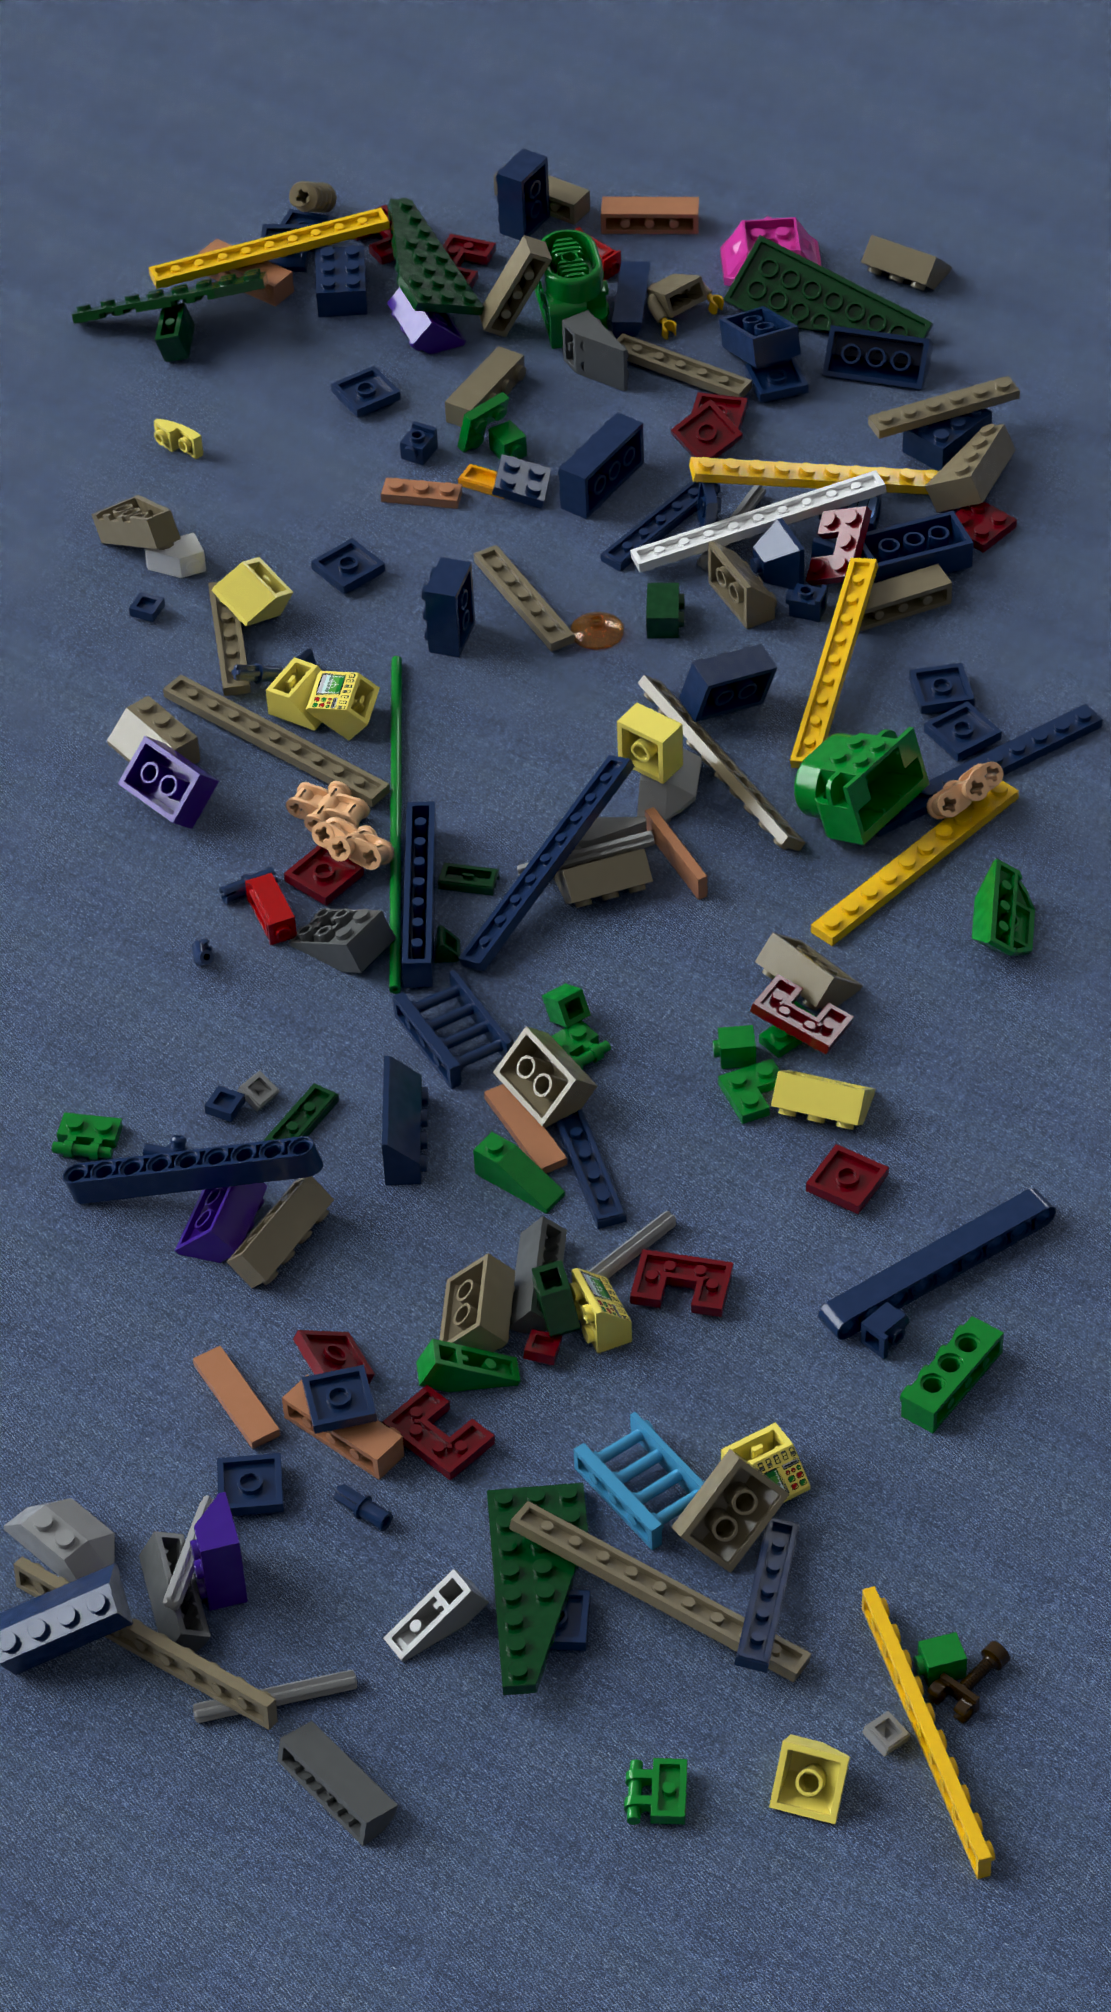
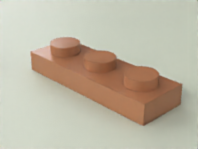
(421, 493)

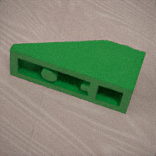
(515, 1173)
(463, 1368)

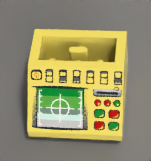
(343, 701)
(599, 1311)
(775, 1457)

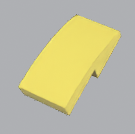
(176, 436)

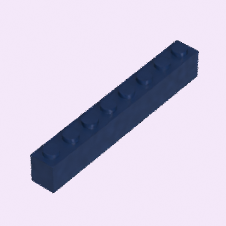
(419, 895)

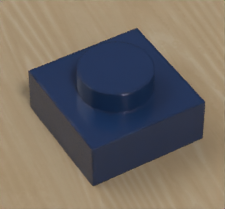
(146, 607)
(224, 1103)

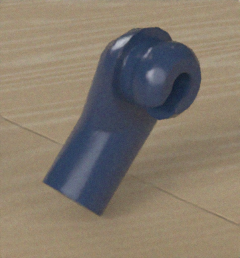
(202, 952)
(178, 1143)

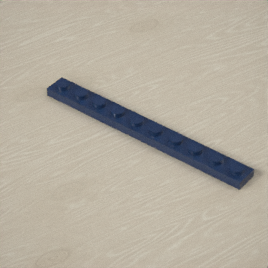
(1009, 756)
(546, 863)

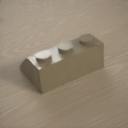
(904, 264)
(739, 586)
(152, 720)
(604, 878)
(806, 967)
(544, 1077)
(479, 1305)
(730, 1510)

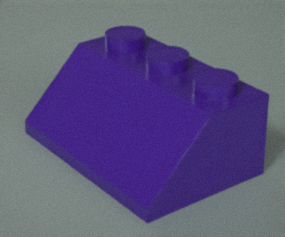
(425, 330)
(221, 1221)
(218, 1557)

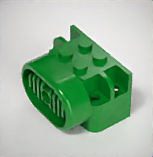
(571, 282)
(860, 782)

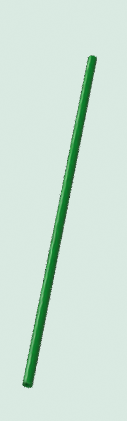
(396, 823)

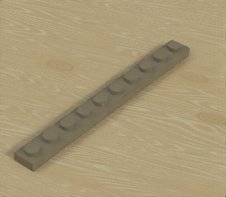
(275, 739)
(725, 768)
(649, 1585)
(167, 1654)

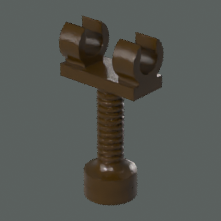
(994, 1657)

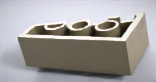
(972, 470)
(137, 524)

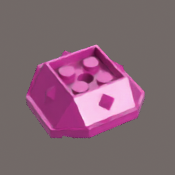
(783, 231)

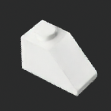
(180, 560)

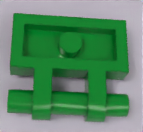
(582, 1039)
(87, 1136)
(668, 1791)

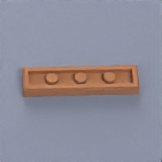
(677, 853)
(525, 1129)
(236, 1397)

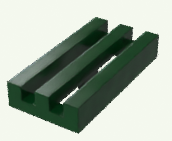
(467, 881)

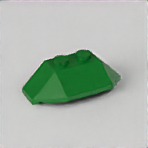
(1004, 912)

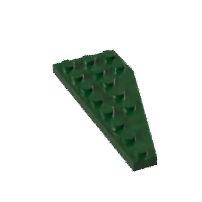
(424, 267)
(814, 295)
(158, 299)
(530, 1581)

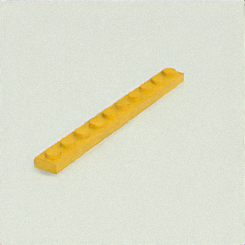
(268, 248)
(802, 474)
(835, 658)
(911, 865)
(930, 1739)

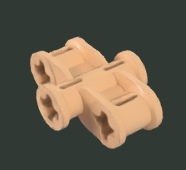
(960, 793)
(321, 804)
(355, 843)

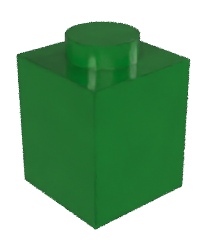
(507, 440)
(566, 1005)
(735, 1046)
(940, 1656)

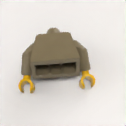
(677, 295)

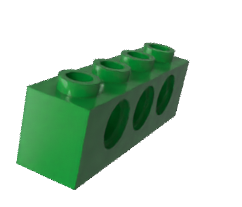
(951, 1374)

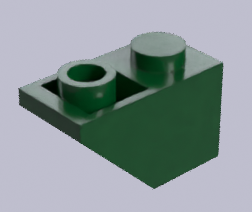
(555, 1298)

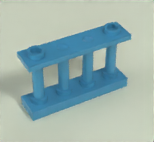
(630, 1505)

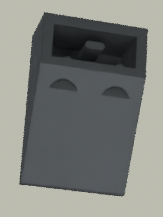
(594, 351)
(345, 938)

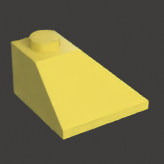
(809, 1779)

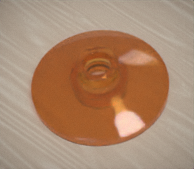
(597, 630)

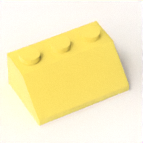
(821, 1098)

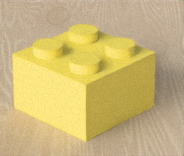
(650, 742)

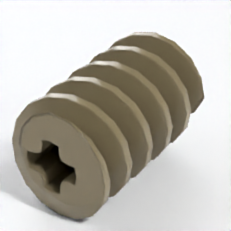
(313, 196)

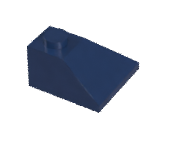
(779, 557)

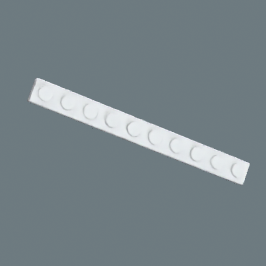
(758, 521)

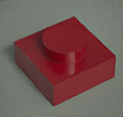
(542, 1347)

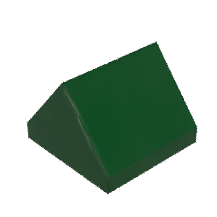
(446, 946)

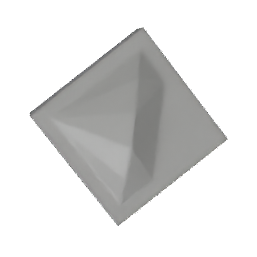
(258, 1090)
(886, 1733)

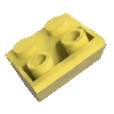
(253, 592)
(291, 693)

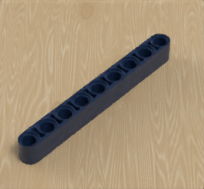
(193, 1170)
(938, 1262)

